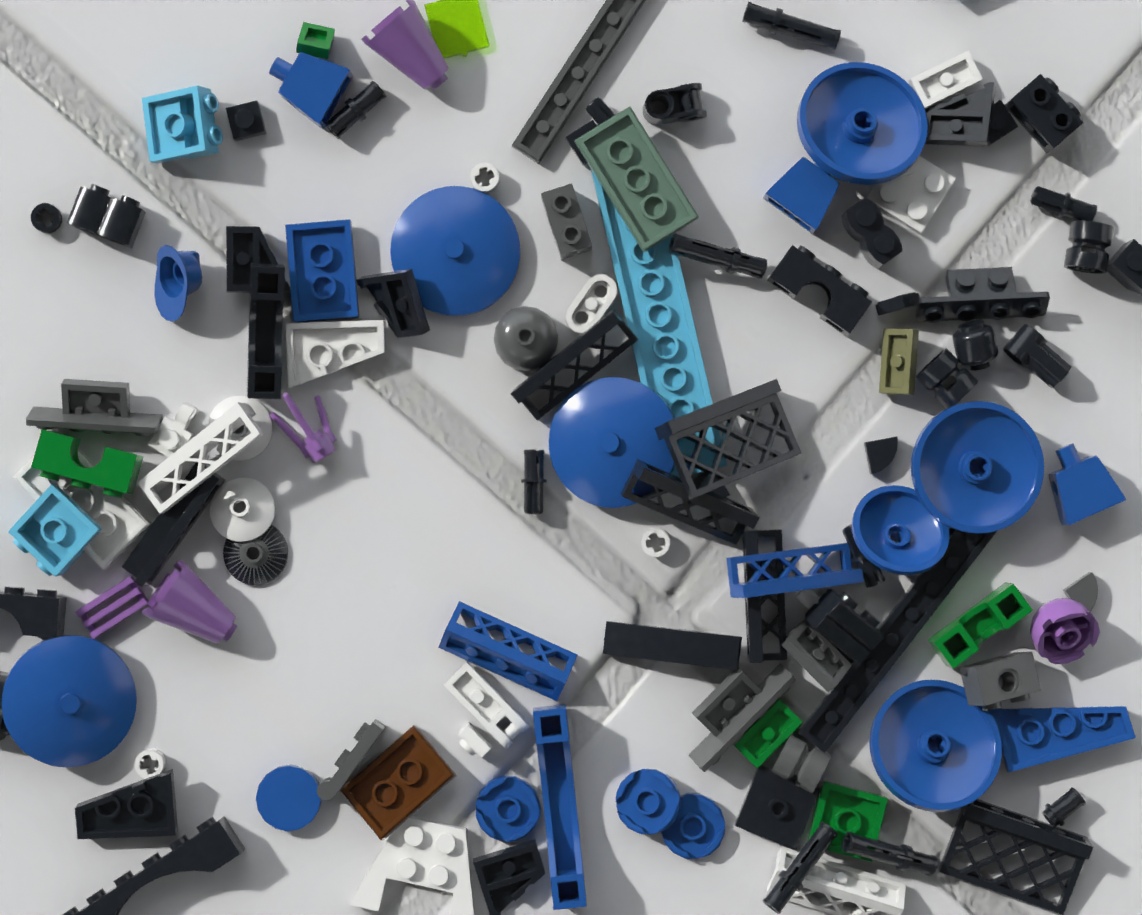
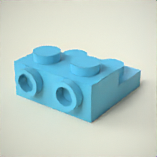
(181, 124)
(54, 531)

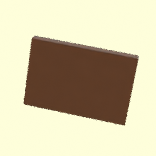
(398, 782)

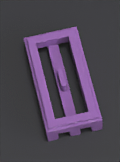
(89, 622)

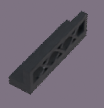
(568, 354)
(669, 483)
(170, 530)
(753, 604)

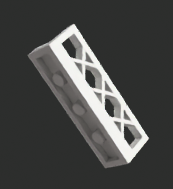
(196, 451)
(841, 885)

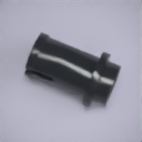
(1063, 807)

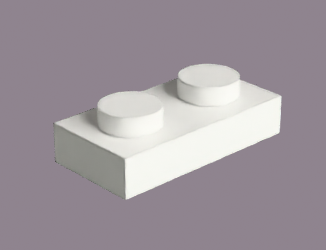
(946, 79)

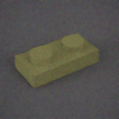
(898, 361)

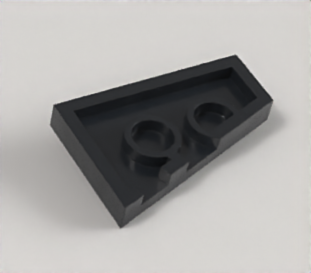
(131, 811)

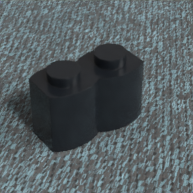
(107, 216)
(866, 225)

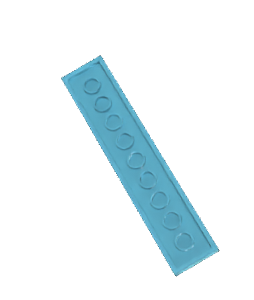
(662, 320)

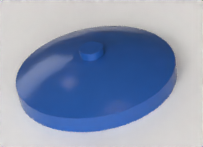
(862, 123)
(458, 249)
(601, 436)
(977, 467)
(69, 701)
(935, 746)

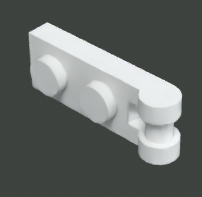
(485, 704)

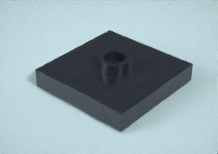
(776, 808)

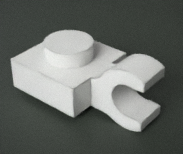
(174, 434)

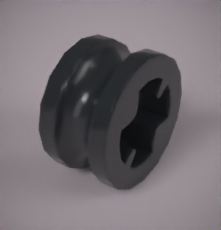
(53, 211)

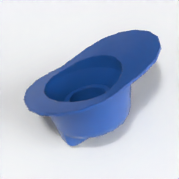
(176, 278)

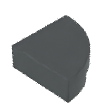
(1084, 590)

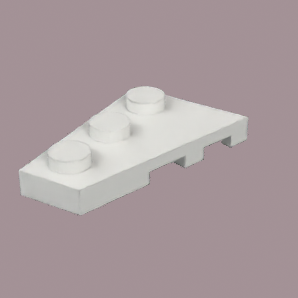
(330, 346)

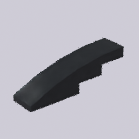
(672, 645)

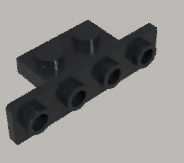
(981, 295)

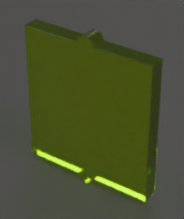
(457, 26)

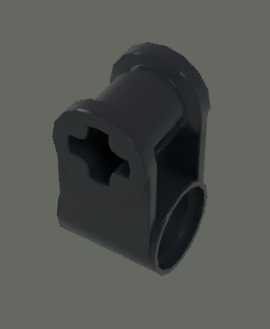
(677, 104)

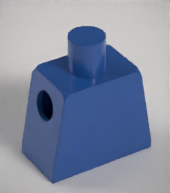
(311, 85)
(803, 194)
(1082, 486)

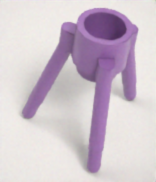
(317, 444)

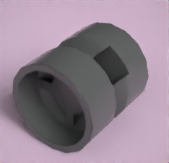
(801, 764)

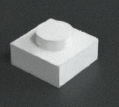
(474, 741)

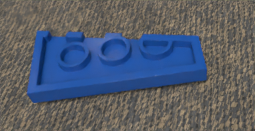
(1050, 734)

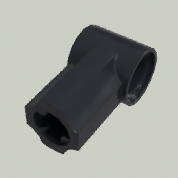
(1030, 350)

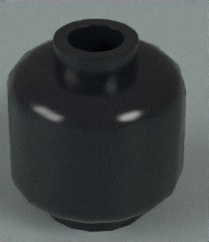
(975, 344)

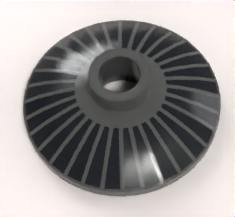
(264, 569)

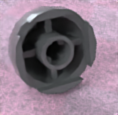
(525, 338)

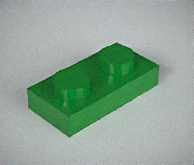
(768, 733)

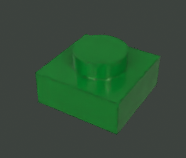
(315, 40)

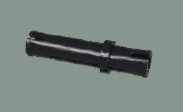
(792, 26)
(730, 259)
(921, 862)
(800, 867)

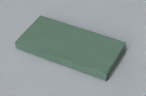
(636, 179)

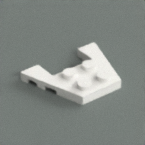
(422, 855)

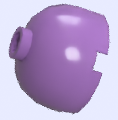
(1063, 630)

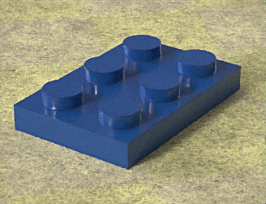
(322, 271)

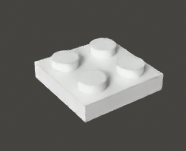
(913, 195)

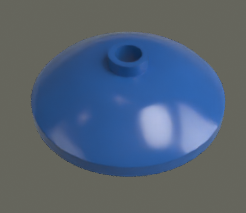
(898, 515)

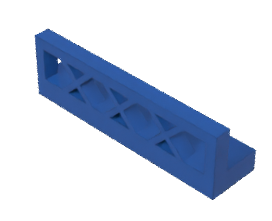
(792, 583)
(505, 656)

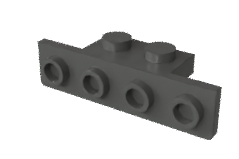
(94, 407)
(734, 709)

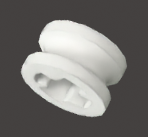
(475, 173)
(650, 550)
(155, 755)

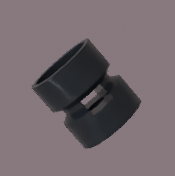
(1088, 235)
(939, 370)

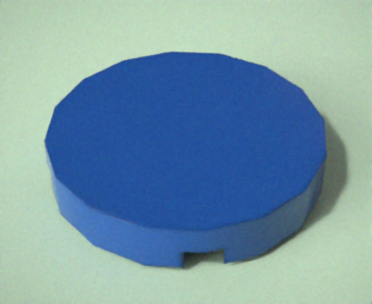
(288, 798)
(648, 801)
(507, 808)
(697, 827)

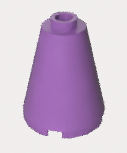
(409, 46)
(190, 606)

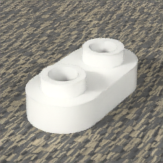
(590, 304)

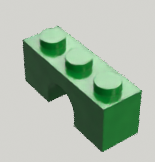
(58, 455)
(991, 614)

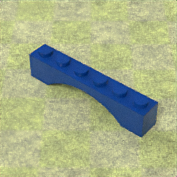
(559, 807)

